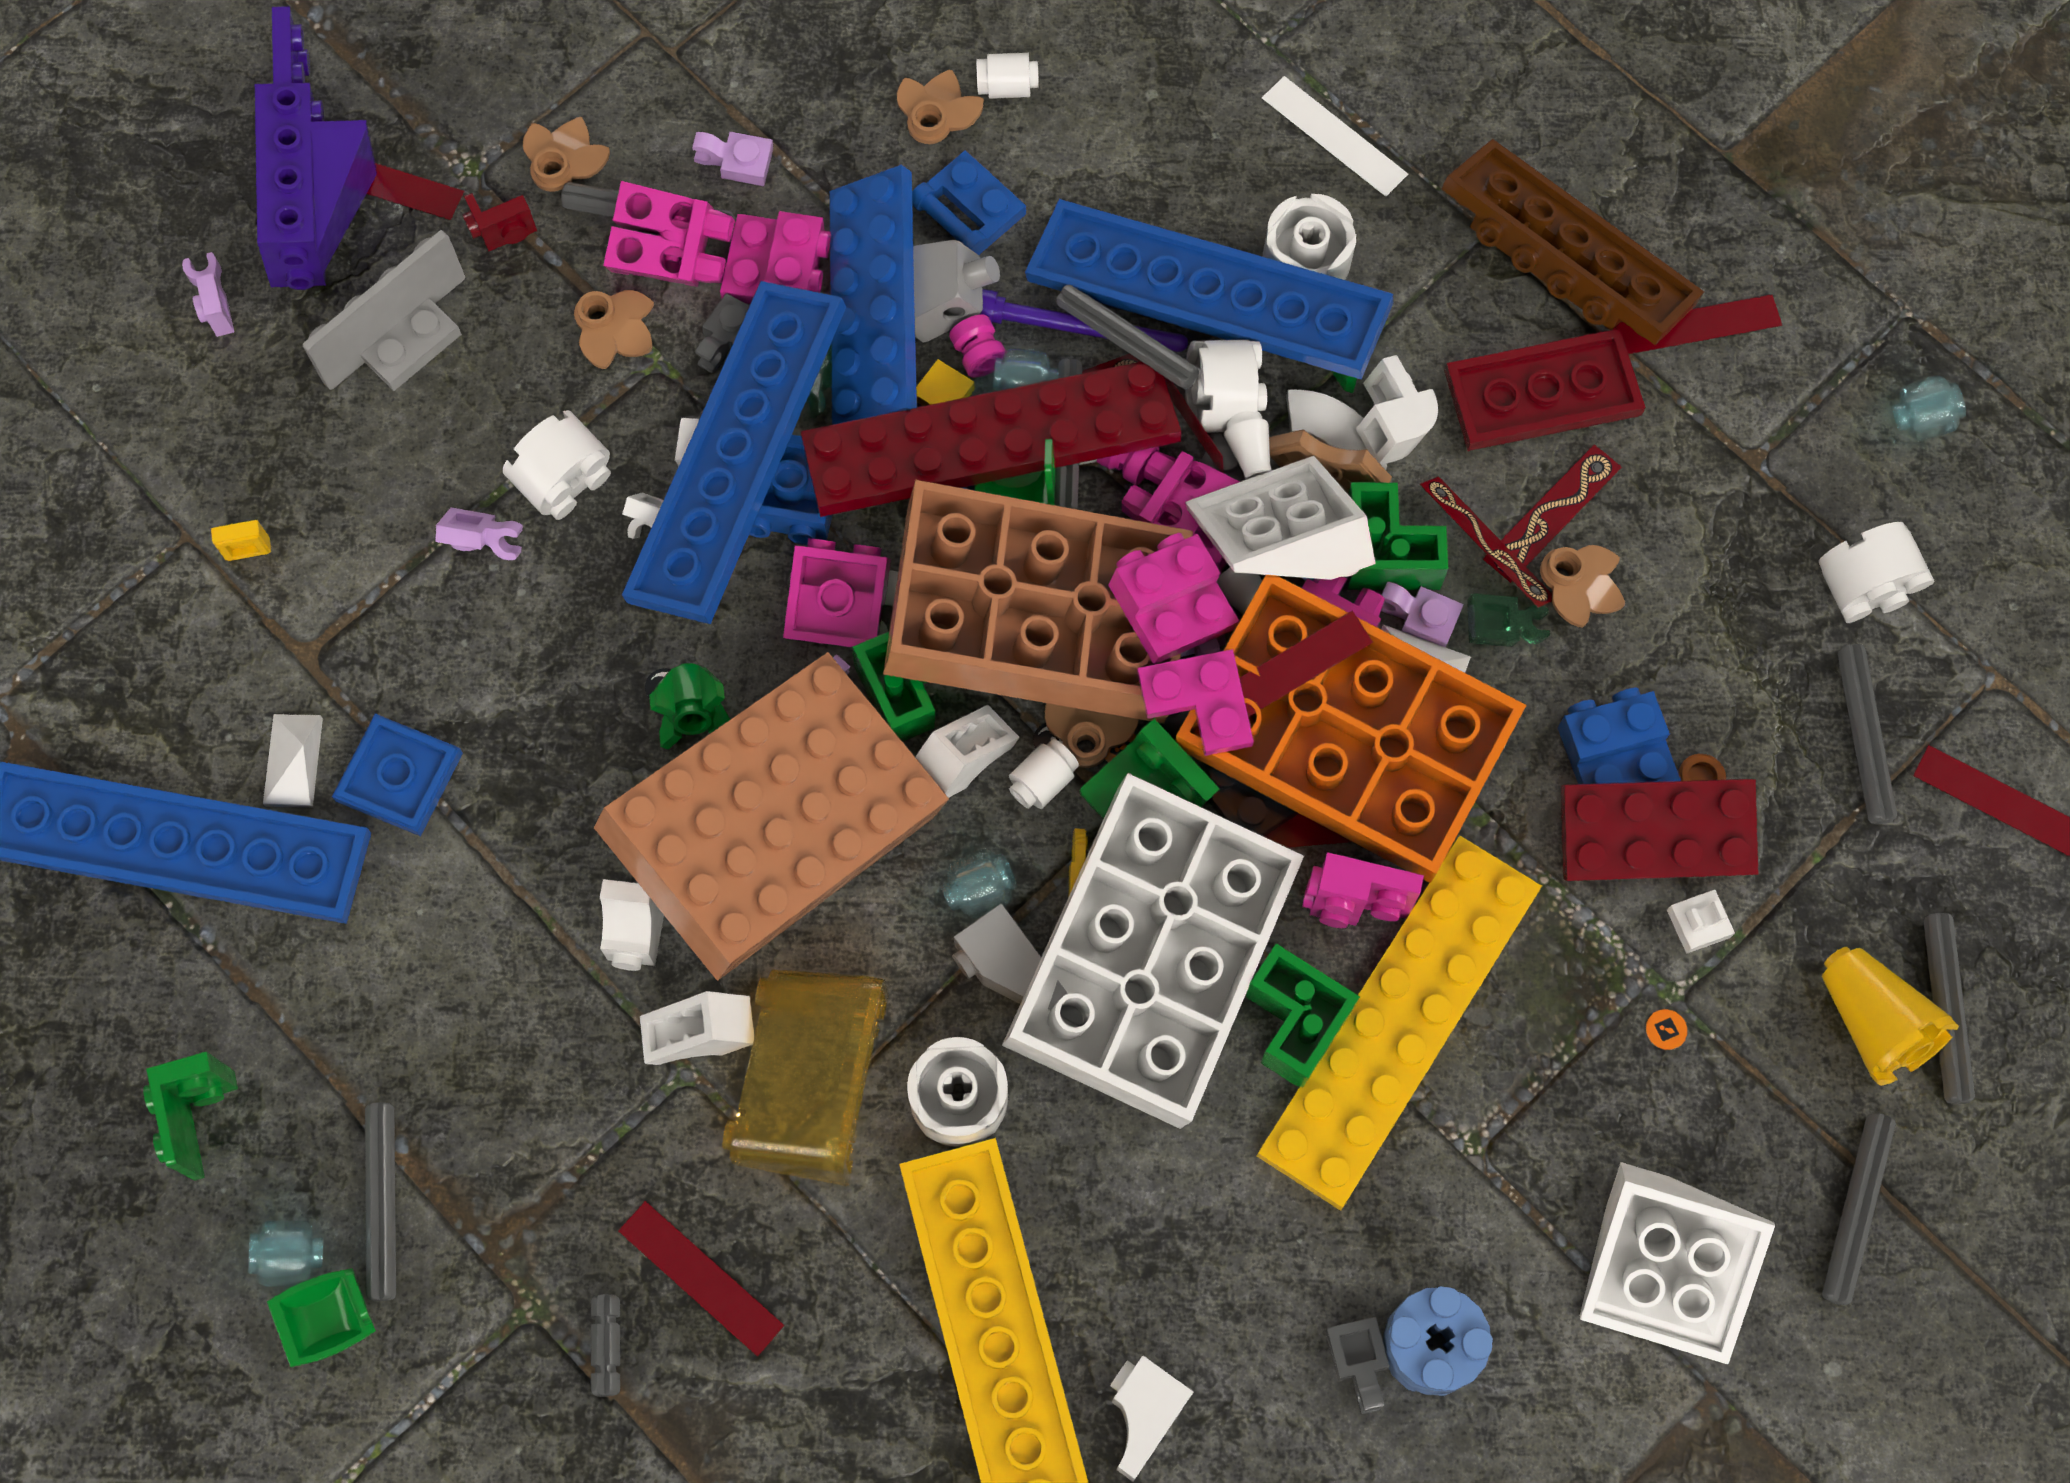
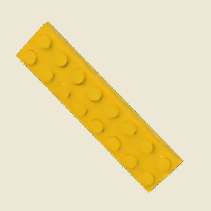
(1399, 1022)
(992, 1317)

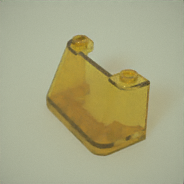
(807, 1074)

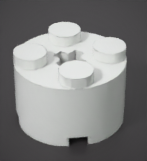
(1312, 235)
(1225, 381)
(558, 464)
(1875, 571)
(932, 1080)

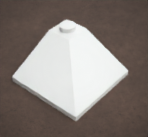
(1287, 524)
(1674, 1264)

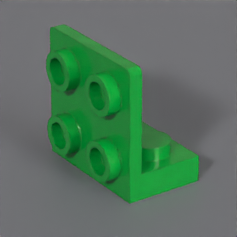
(1155, 759)
(170, 1091)

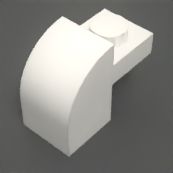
(1399, 413)

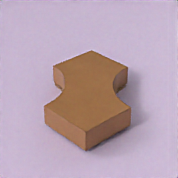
(1342, 464)

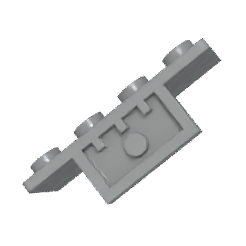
(394, 322)

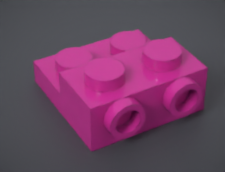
(775, 252)
(836, 594)
(1172, 597)
(1348, 886)

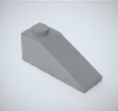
(1004, 959)

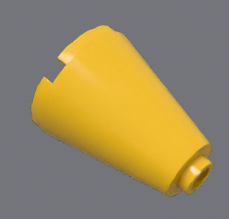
(1884, 1014)

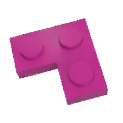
(1211, 688)

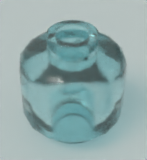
(1022, 368)
(1929, 408)
(979, 883)
(284, 1253)

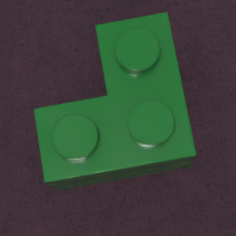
(1401, 553)
(897, 699)
(1311, 1009)

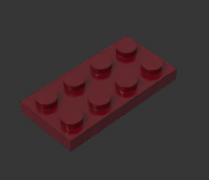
(1544, 389)
(1659, 829)

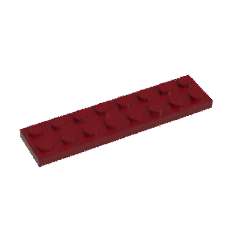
(989, 436)

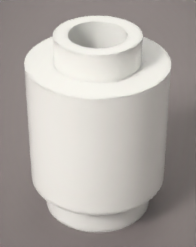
(1007, 75)
(1043, 774)

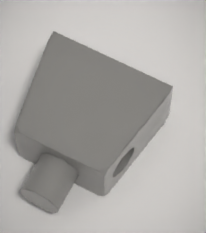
(948, 286)

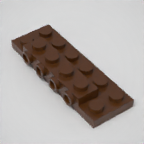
(1569, 245)

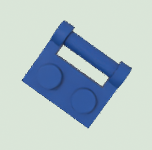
(976, 195)

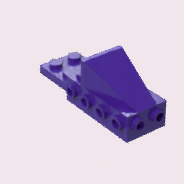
(306, 167)

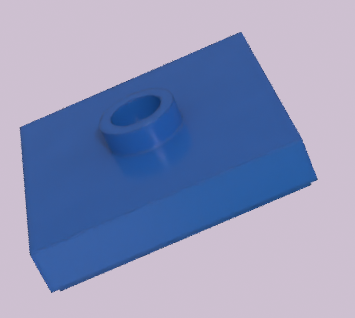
(397, 774)

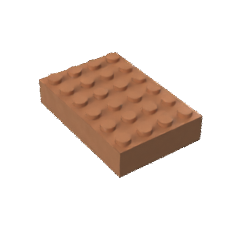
(1018, 600)
(770, 814)

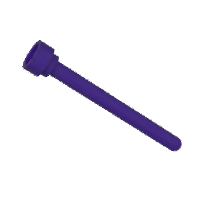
(998, 309)

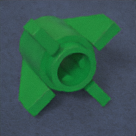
(690, 703)

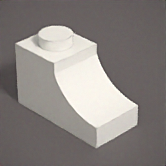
(965, 748)
(629, 925)
(697, 1027)
(1149, 1406)

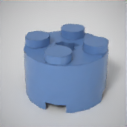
(1465, 1333)

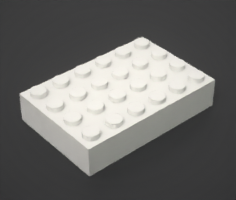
(1155, 951)

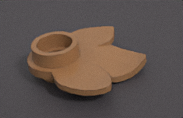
(937, 103)
(564, 150)
(618, 330)
(1588, 583)
(1102, 729)

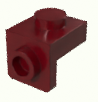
(500, 224)

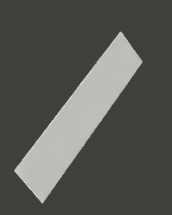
(1335, 136)

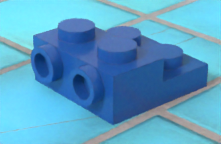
(791, 501)
(1618, 740)

